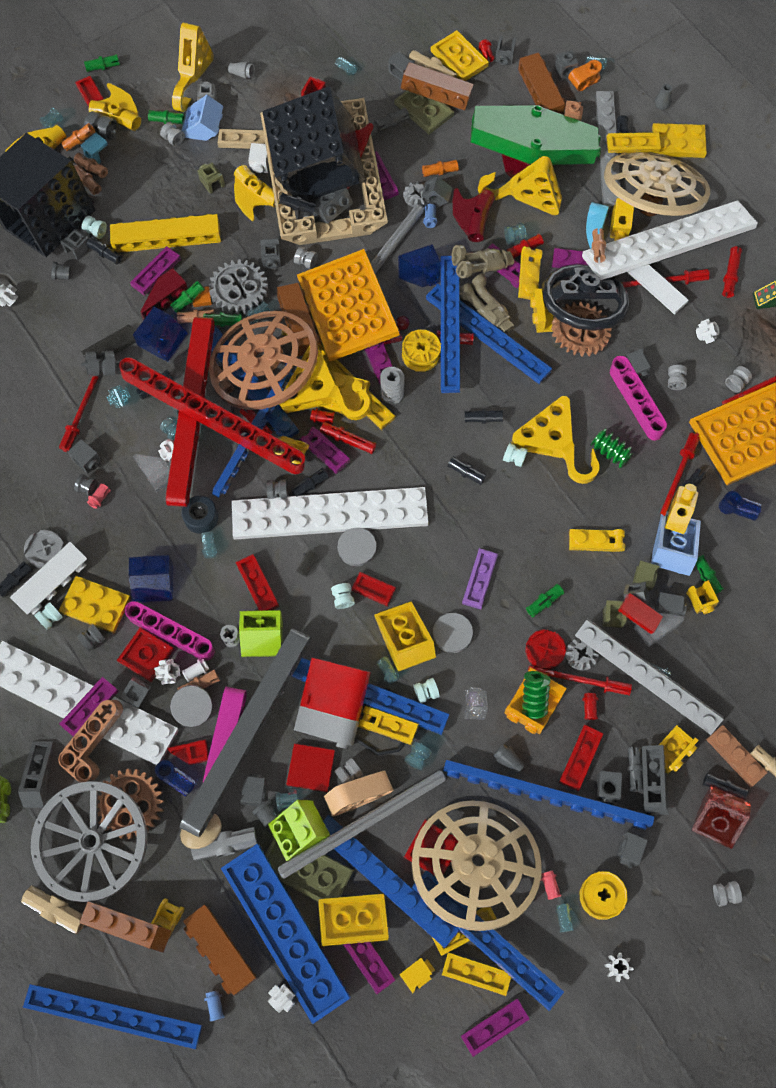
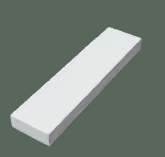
(659, 288)

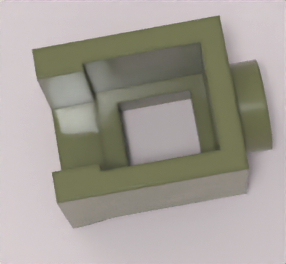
(209, 174)
(646, 573)
(612, 616)

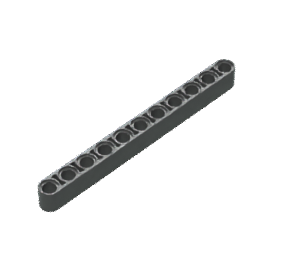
(245, 733)

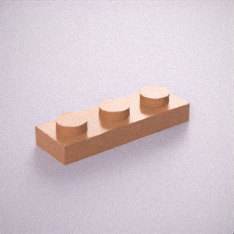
(736, 756)

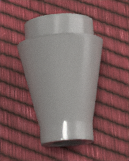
(242, 69)

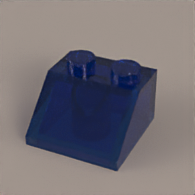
(420, 266)
(160, 334)
(151, 578)

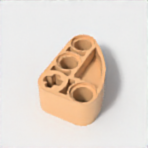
(358, 793)

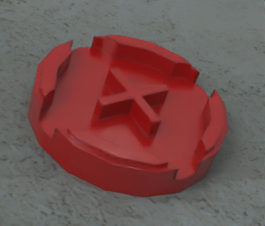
(545, 649)

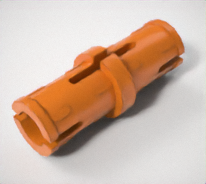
(78, 137)
(440, 168)

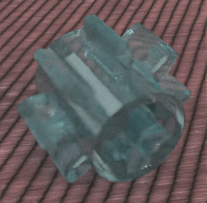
(118, 396)

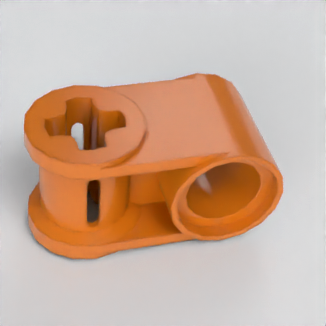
(585, 75)

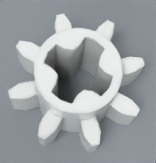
(7, 295)
(707, 331)
(166, 449)
(167, 671)
(623, 962)
(281, 998)

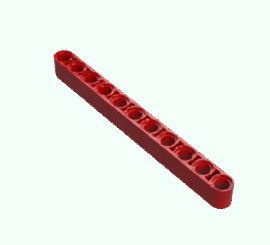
(216, 423)
(188, 428)

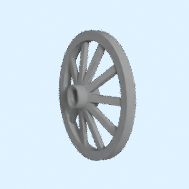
(136, 858)

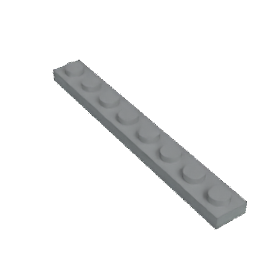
(606, 124)
(649, 676)

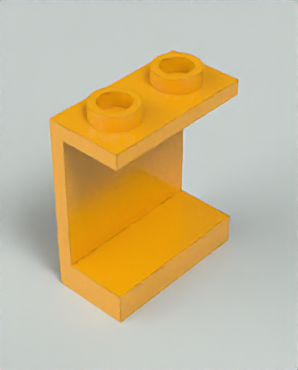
(534, 726)

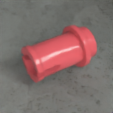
(98, 496)
(550, 884)

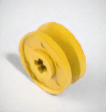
(421, 350)
(614, 889)

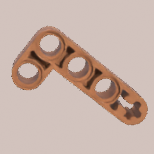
(93, 737)

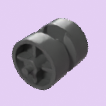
(103, 125)
(100, 363)

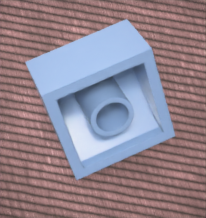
(202, 119)

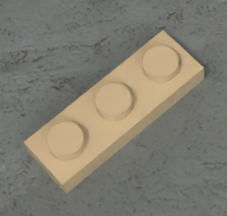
(239, 138)

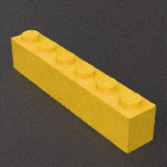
(165, 232)

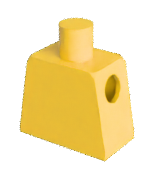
(621, 220)
(685, 501)

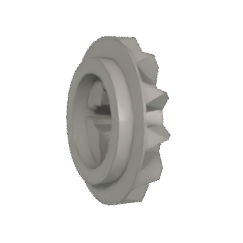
(412, 199)
(585, 662)

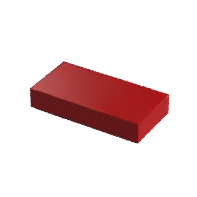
(89, 90)
(373, 589)
(640, 613)

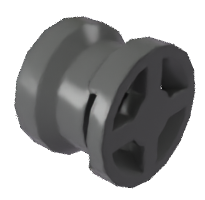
(85, 485)

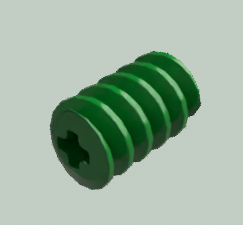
(611, 446)
(536, 694)

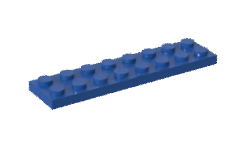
(285, 933)

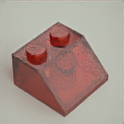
(721, 817)

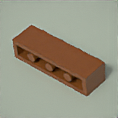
(541, 83)
(436, 86)
(292, 301)
(125, 927)
(220, 950)

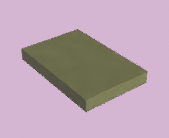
(424, 111)

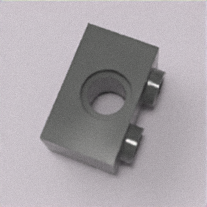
(331, 205)

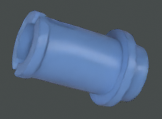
(430, 216)
(214, 1005)

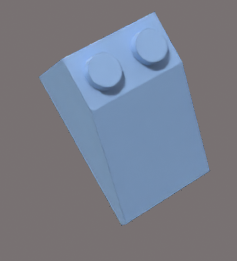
(676, 550)

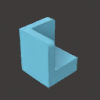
(93, 145)

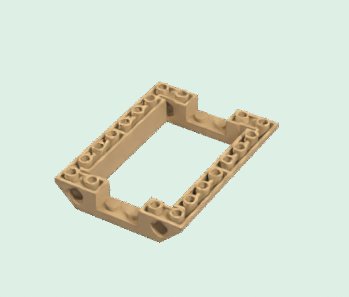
(360, 221)

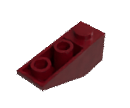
(165, 291)

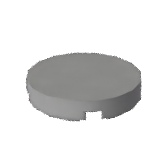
(356, 546)
(42, 547)
(452, 632)
(191, 705)

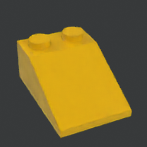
(405, 636)

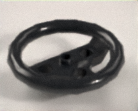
(583, 286)

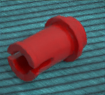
(485, 47)
(321, 416)
(590, 706)

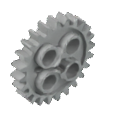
(252, 279)

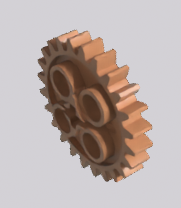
(571, 337)
(145, 792)

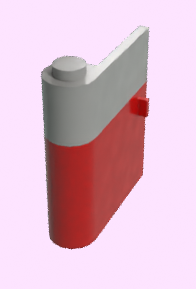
(332, 702)

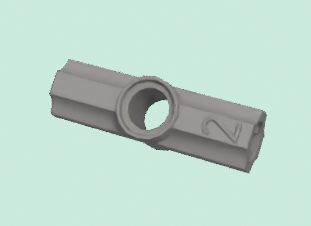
(227, 844)

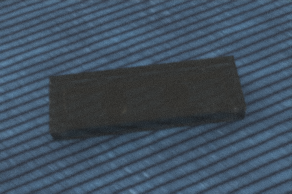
(115, 342)

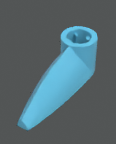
(595, 219)

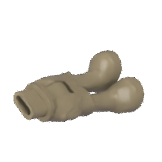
(486, 260)
(493, 311)

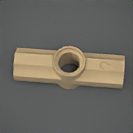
(433, 63)
(53, 909)

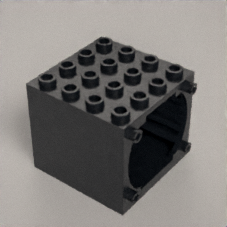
(313, 145)
(40, 195)

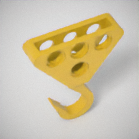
(194, 59)
(532, 182)
(328, 394)
(556, 426)

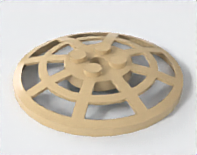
(658, 176)
(473, 875)

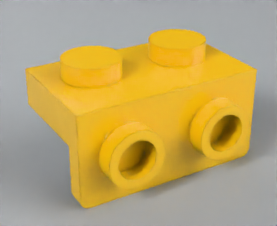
(541, 316)
(676, 746)

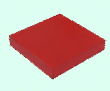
(144, 654)
(310, 768)
(429, 842)

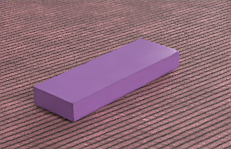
(480, 578)

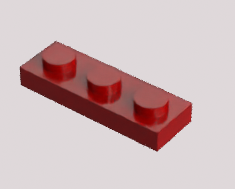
(257, 584)
(581, 758)

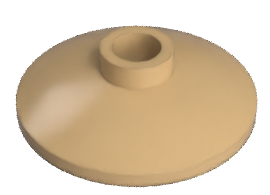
(210, 834)

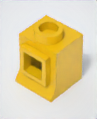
(709, 595)
(417, 974)

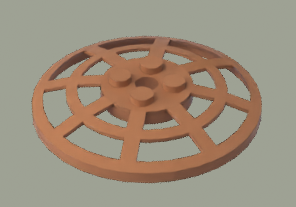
(265, 364)

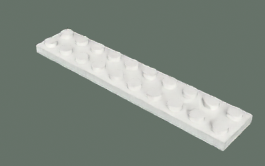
(671, 239)
(329, 513)
(61, 692)

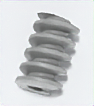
(392, 385)

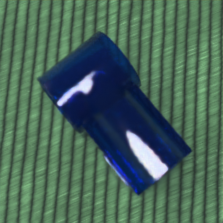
(741, 506)
(176, 779)

